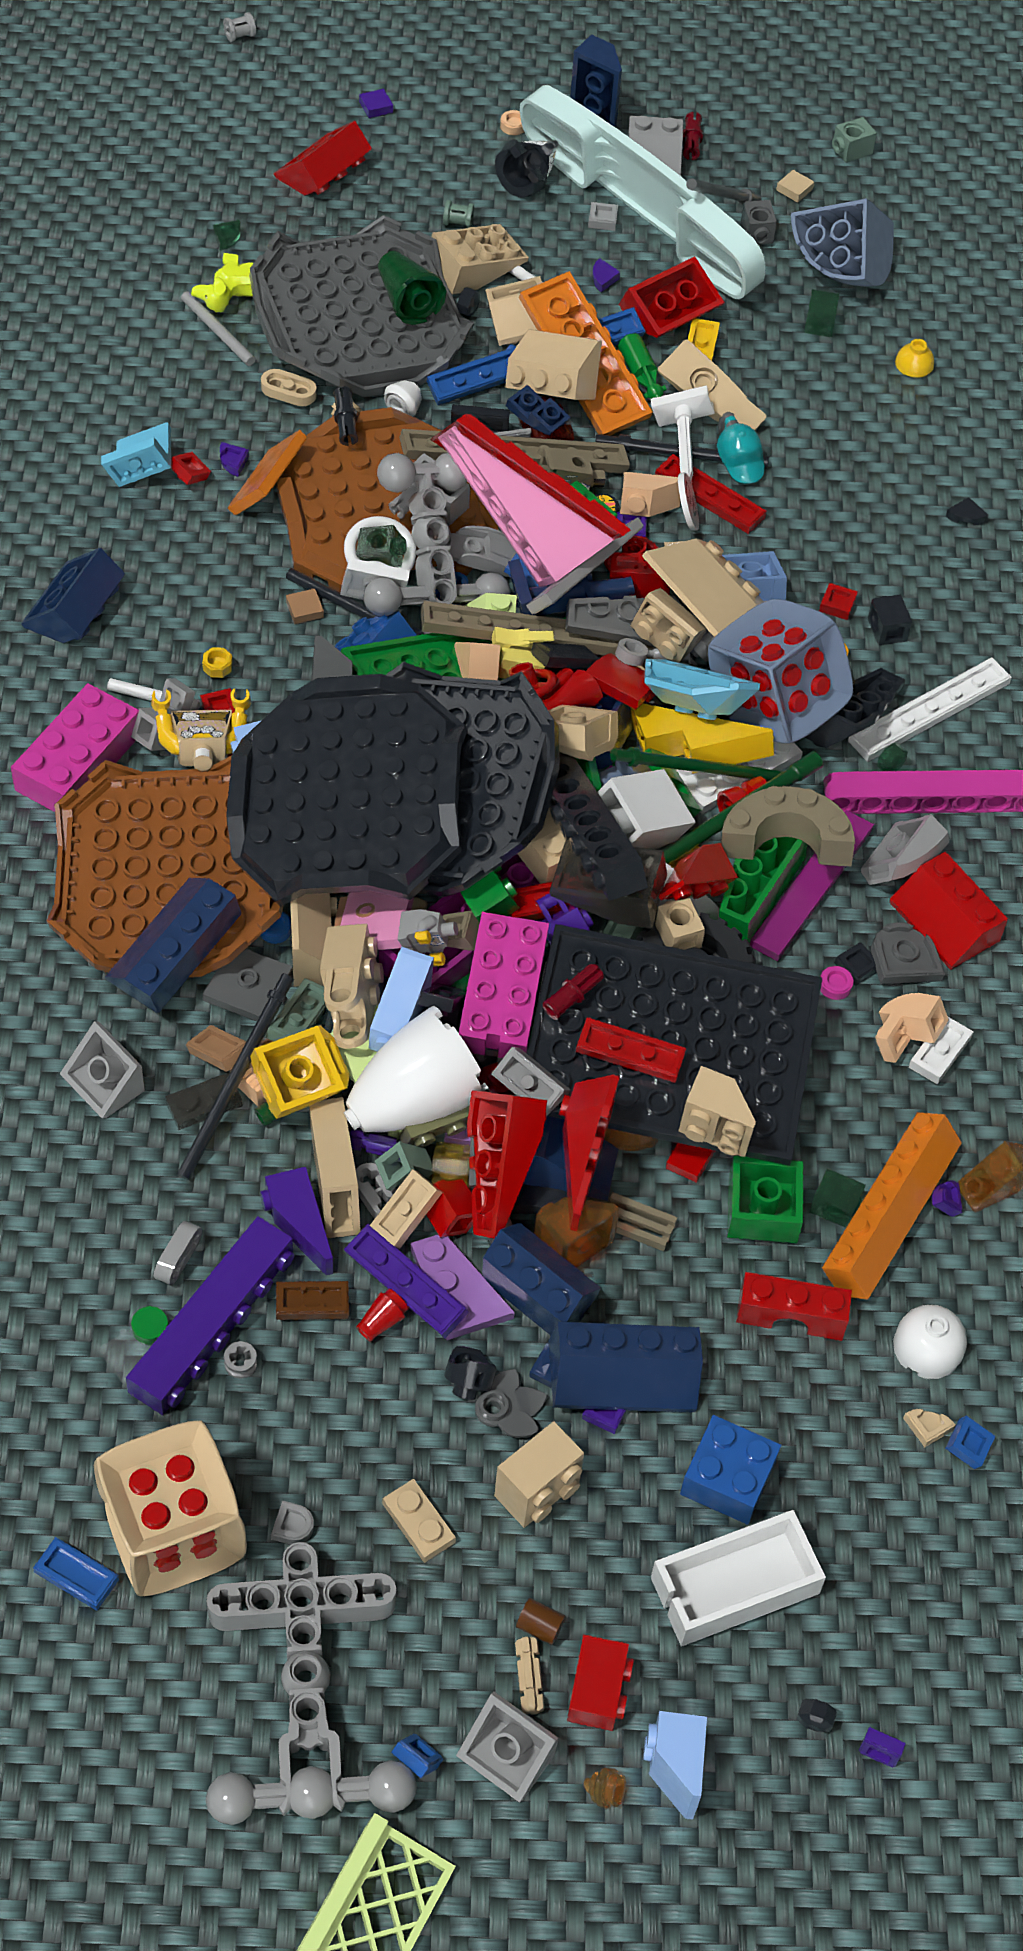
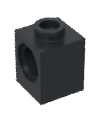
(889, 620)

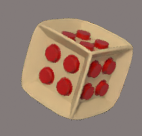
(170, 1507)

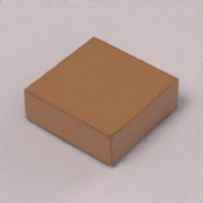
(304, 606)

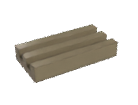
(643, 1217)

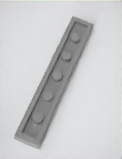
(562, 586)

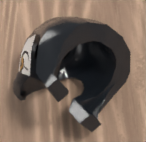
(525, 166)

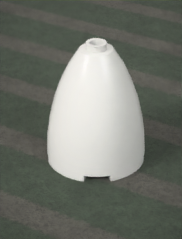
(414, 1077)

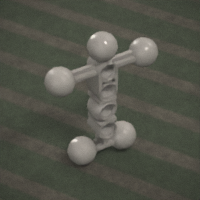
(383, 595)

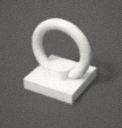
(361, 573)

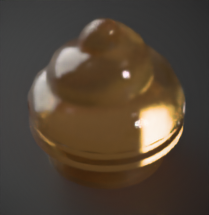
(606, 1787)

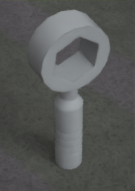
(635, 652)

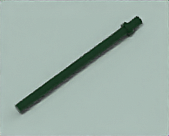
(634, 756)

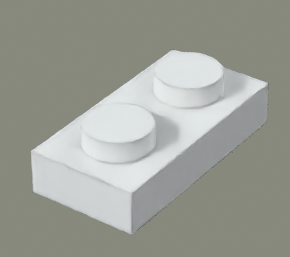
(936, 1058)

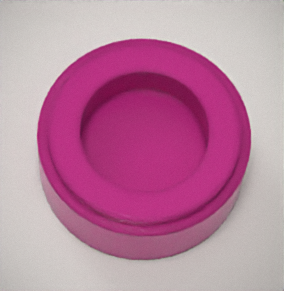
(836, 982)

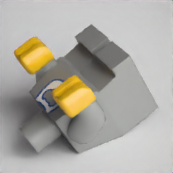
(426, 932)

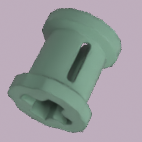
(458, 214)

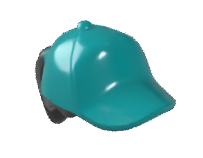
(740, 450)

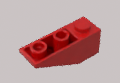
(699, 874)

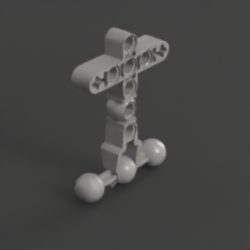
(311, 1789)

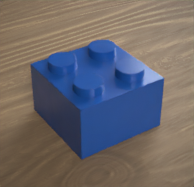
(730, 1469)

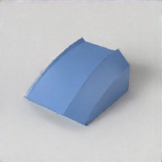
(763, 571)

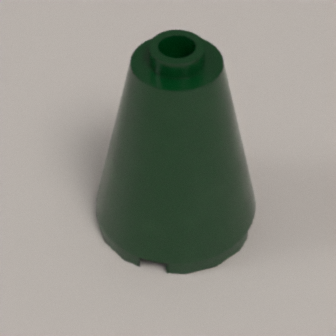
(411, 288)

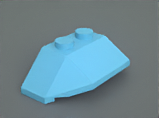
(697, 688)

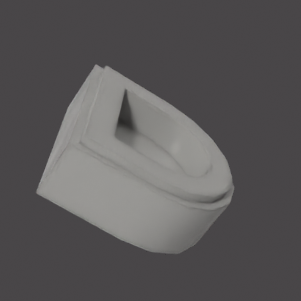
(292, 1524)

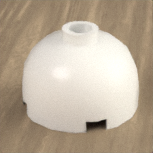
(930, 1341)

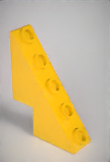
(698, 737)

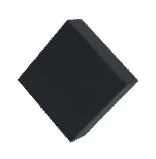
(858, 962)

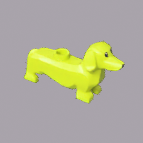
(228, 282)

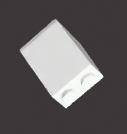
(647, 808)

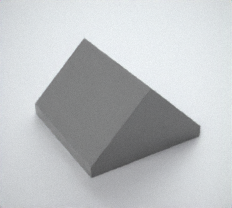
(103, 1072)
(508, 1747)

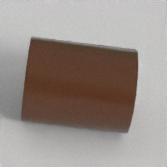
(541, 1621)

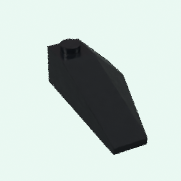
(869, 700)

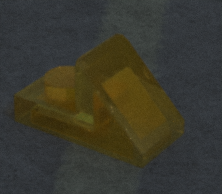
(450, 1162)

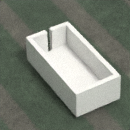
(737, 1577)

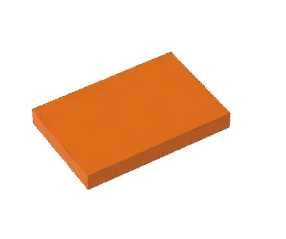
(267, 472)

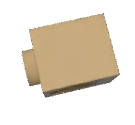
(682, 936)

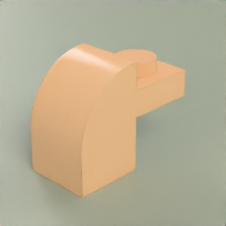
(909, 1018)

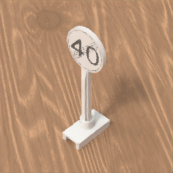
(681, 409)

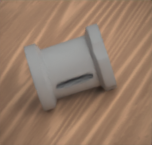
(239, 27)

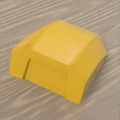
(299, 1070)

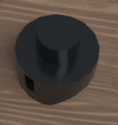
(470, 1376)

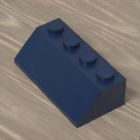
(175, 942)
(625, 1367)

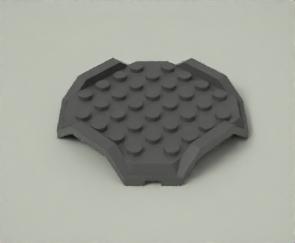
(334, 317)

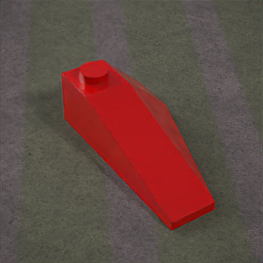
(584, 1130)
(505, 1142)

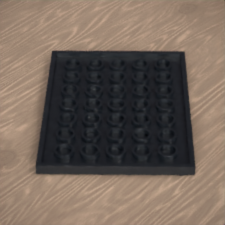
(723, 1010)

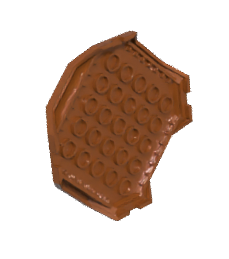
(337, 485)
(132, 845)

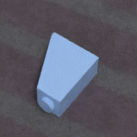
(401, 996)

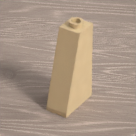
(335, 1168)

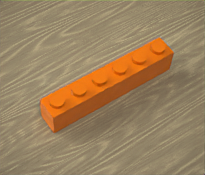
(892, 1205)

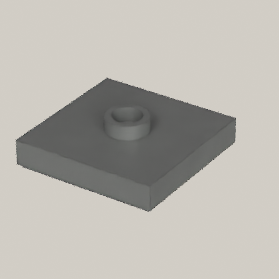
(245, 984)

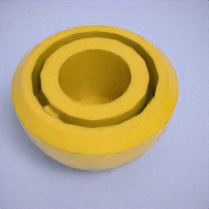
(915, 359)

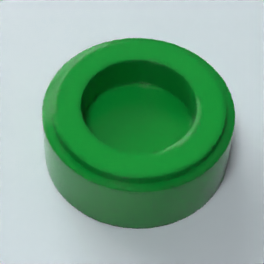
(148, 1324)

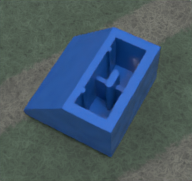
(376, 630)

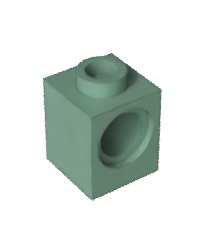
(854, 139)

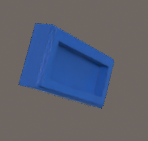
(76, 1573)

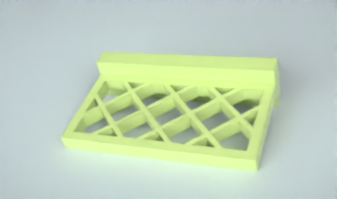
(349, 1885)

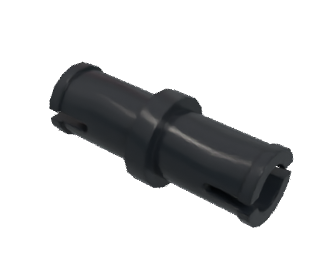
(345, 416)

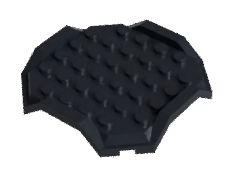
(504, 770)
(347, 790)

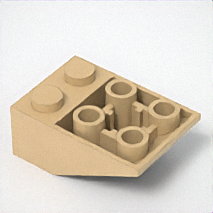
(476, 256)

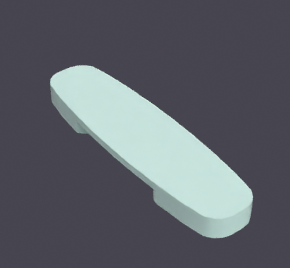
(600, 152)

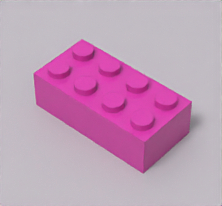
(73, 745)

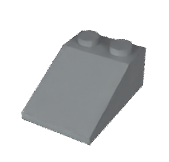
(659, 137)

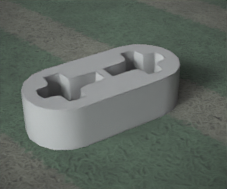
(369, 1196)
(177, 1252)

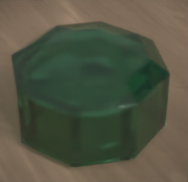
(892, 758)

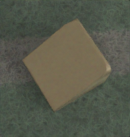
(467, 930)

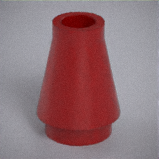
(383, 1313)

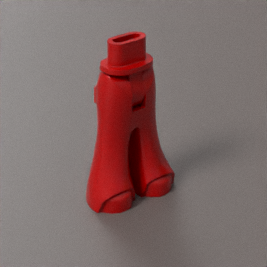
(574, 690)

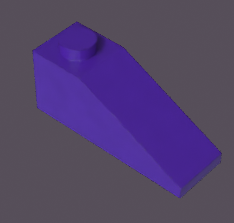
(297, 1214)

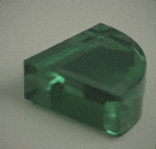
(227, 233)

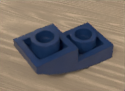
(537, 413)

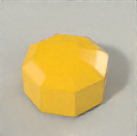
(217, 662)

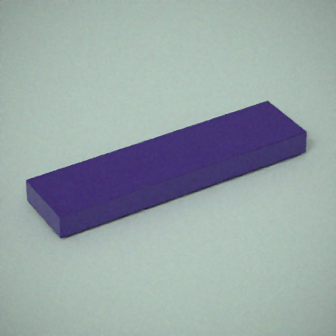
(404, 1277)

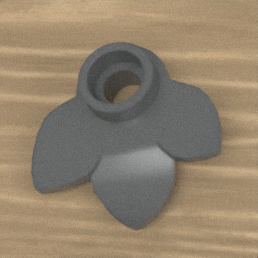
(515, 1404)

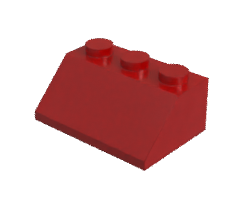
(325, 160)
(672, 298)
(950, 910)

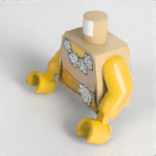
(199, 736)

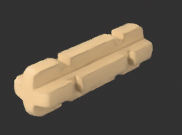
(529, 1675)

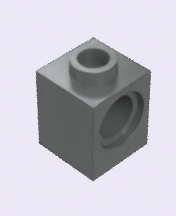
(759, 220)

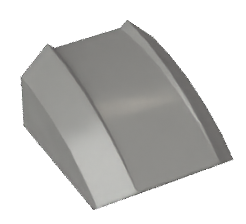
(905, 849)

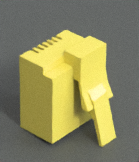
(517, 646)

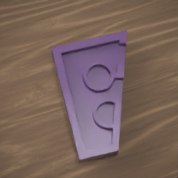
(457, 1275)

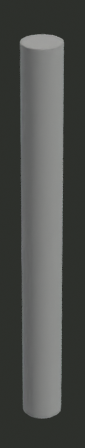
(218, 328)

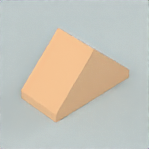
(478, 660)

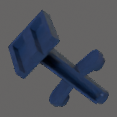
(586, 588)

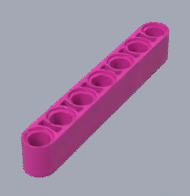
(926, 791)

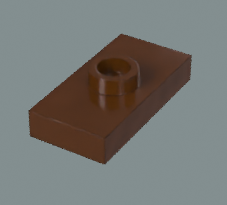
(312, 1300)

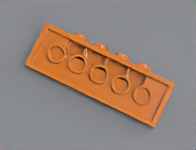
(563, 309)

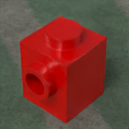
(453, 1209)

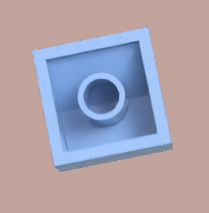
(677, 1758)

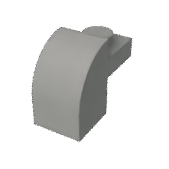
(145, 726)

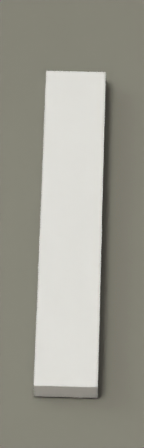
(930, 708)

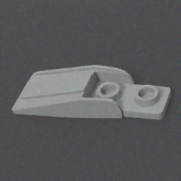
(480, 548)

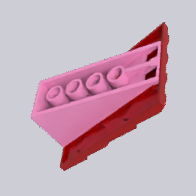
(534, 508)

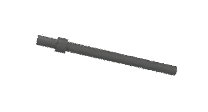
(722, 191)

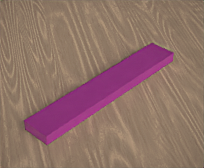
(803, 898)

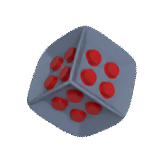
(794, 658)

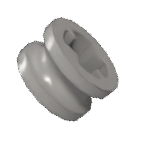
(249, 1364)

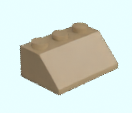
(555, 365)
(309, 924)

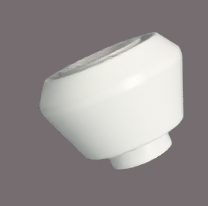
(403, 396)

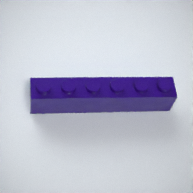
(210, 1316)

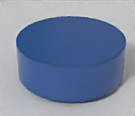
(278, 931)

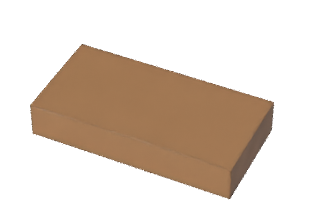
(216, 1047)

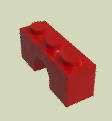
(772, 1298)

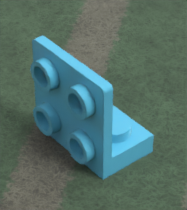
(139, 455)

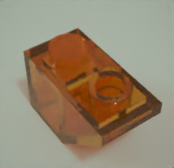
(994, 1177)

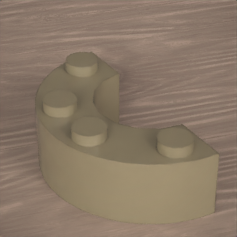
(792, 814)

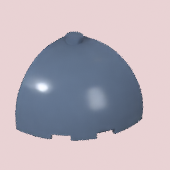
(847, 241)

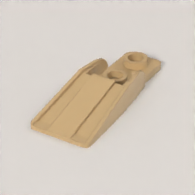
(691, 369)

